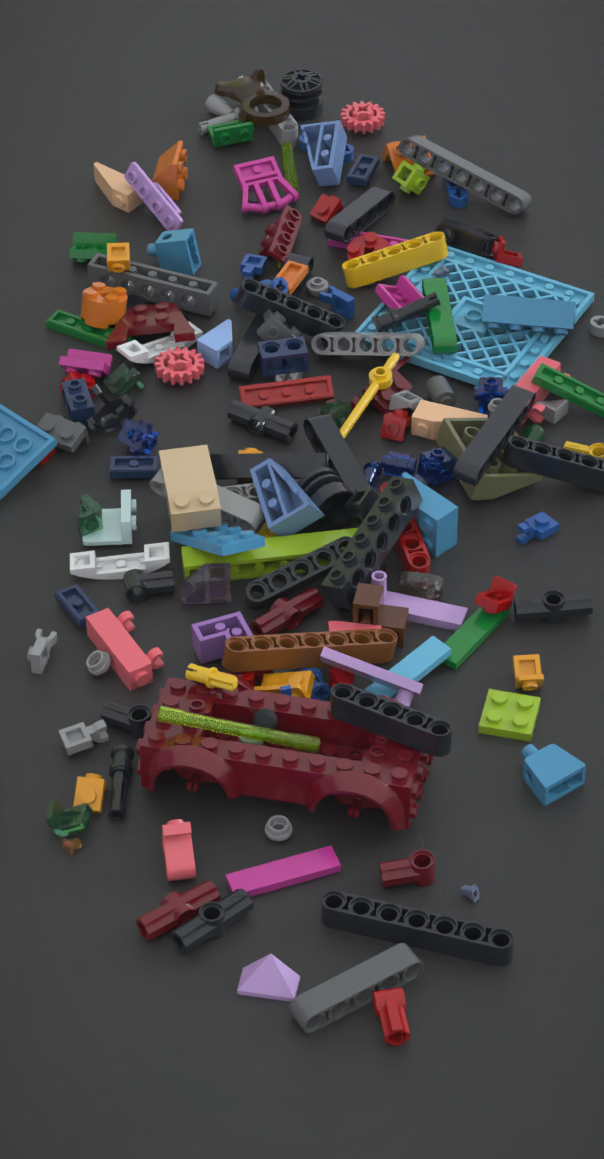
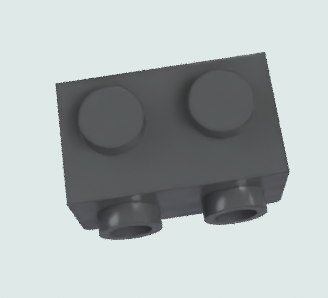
(276, 328)
(67, 433)

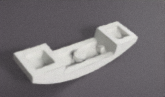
(148, 352)
(114, 567)

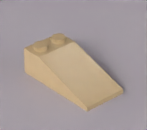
(190, 488)

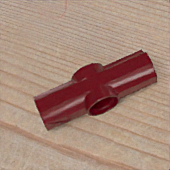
(287, 613)
(176, 910)

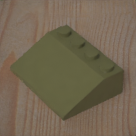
(499, 479)

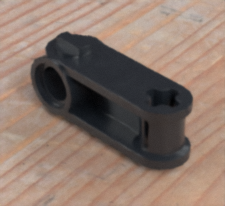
(467, 237)

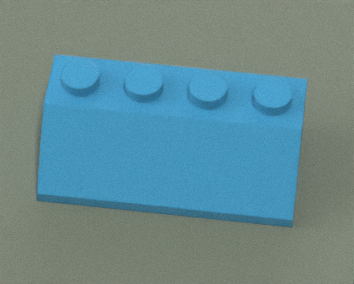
(528, 313)

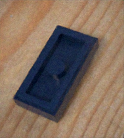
(363, 170)
(133, 466)
(76, 604)

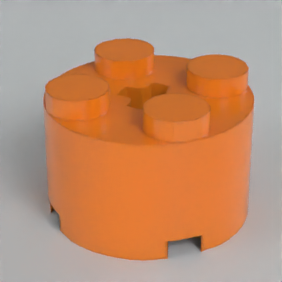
(103, 305)

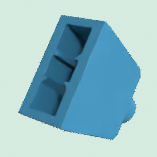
(177, 251)
(551, 772)

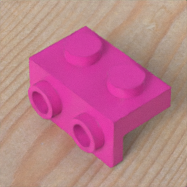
(398, 295)
(87, 362)

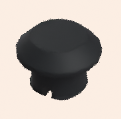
(265, 718)

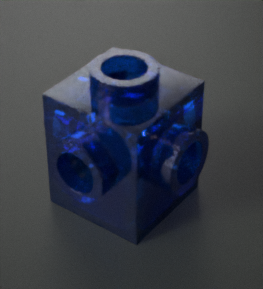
(488, 389)
(138, 436)
(436, 465)

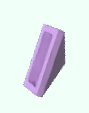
(269, 980)

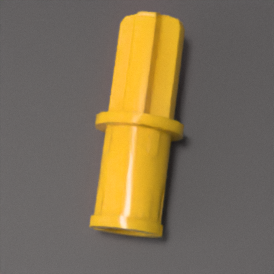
(211, 677)

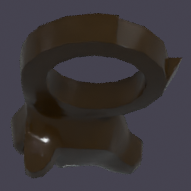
(252, 92)

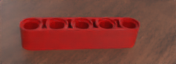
(412, 548)

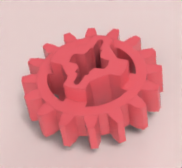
(362, 117)
(179, 365)

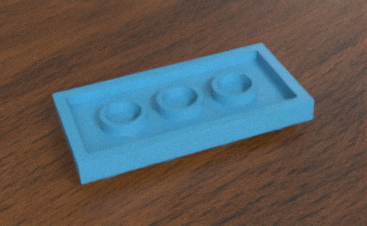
(220, 539)

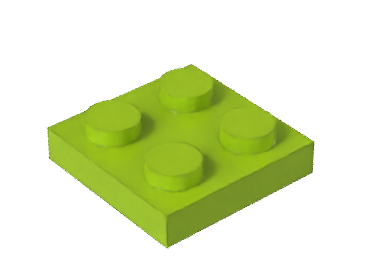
(509, 715)

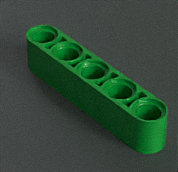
(440, 318)

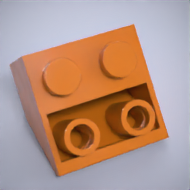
(171, 171)

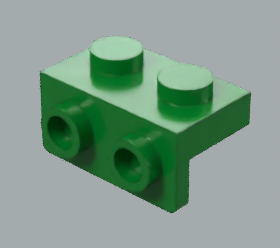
(230, 133)
(88, 244)

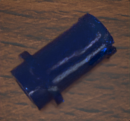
(371, 471)

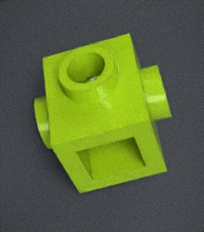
(411, 177)

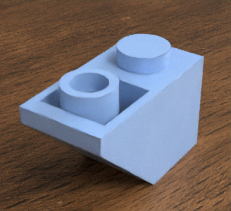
(217, 345)

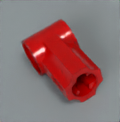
(391, 1010)

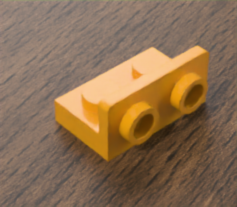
(300, 682)

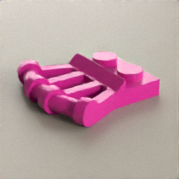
(261, 174)

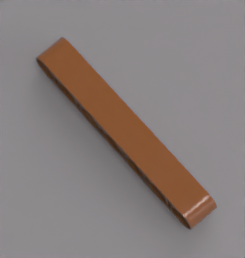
(304, 649)

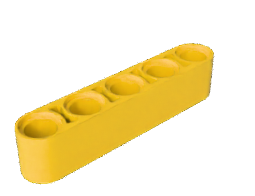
(395, 259)

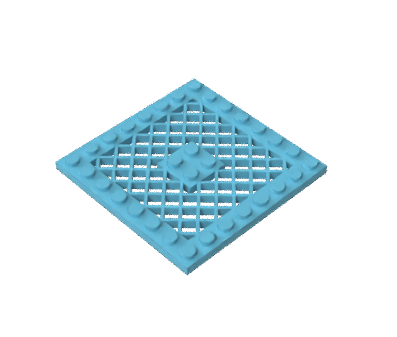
(468, 319)

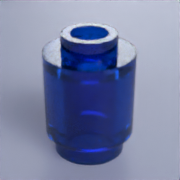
(397, 463)

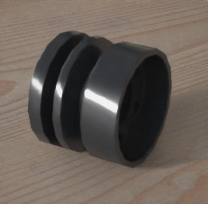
(304, 93)
(329, 495)

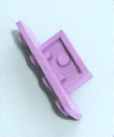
(154, 197)

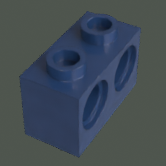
(283, 356)
(77, 401)

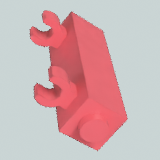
(541, 393)
(127, 658)

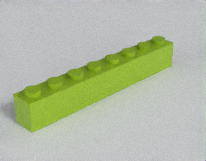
(263, 560)

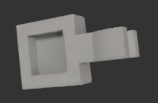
(39, 653)
(79, 737)

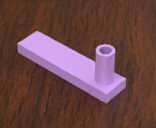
(423, 610)
(406, 687)

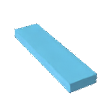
(415, 665)

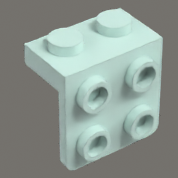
(116, 524)

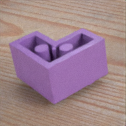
(211, 635)

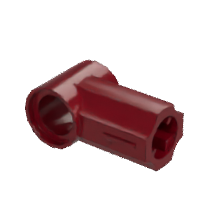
(416, 869)

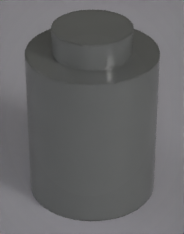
(440, 391)

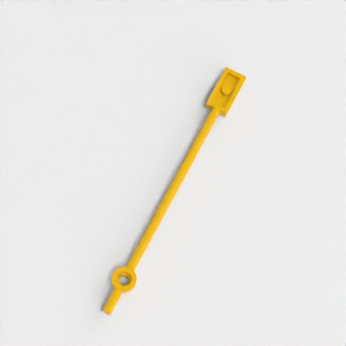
(379, 379)

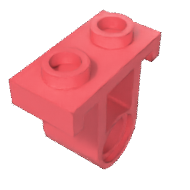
(178, 850)

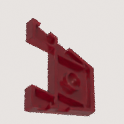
(151, 320)

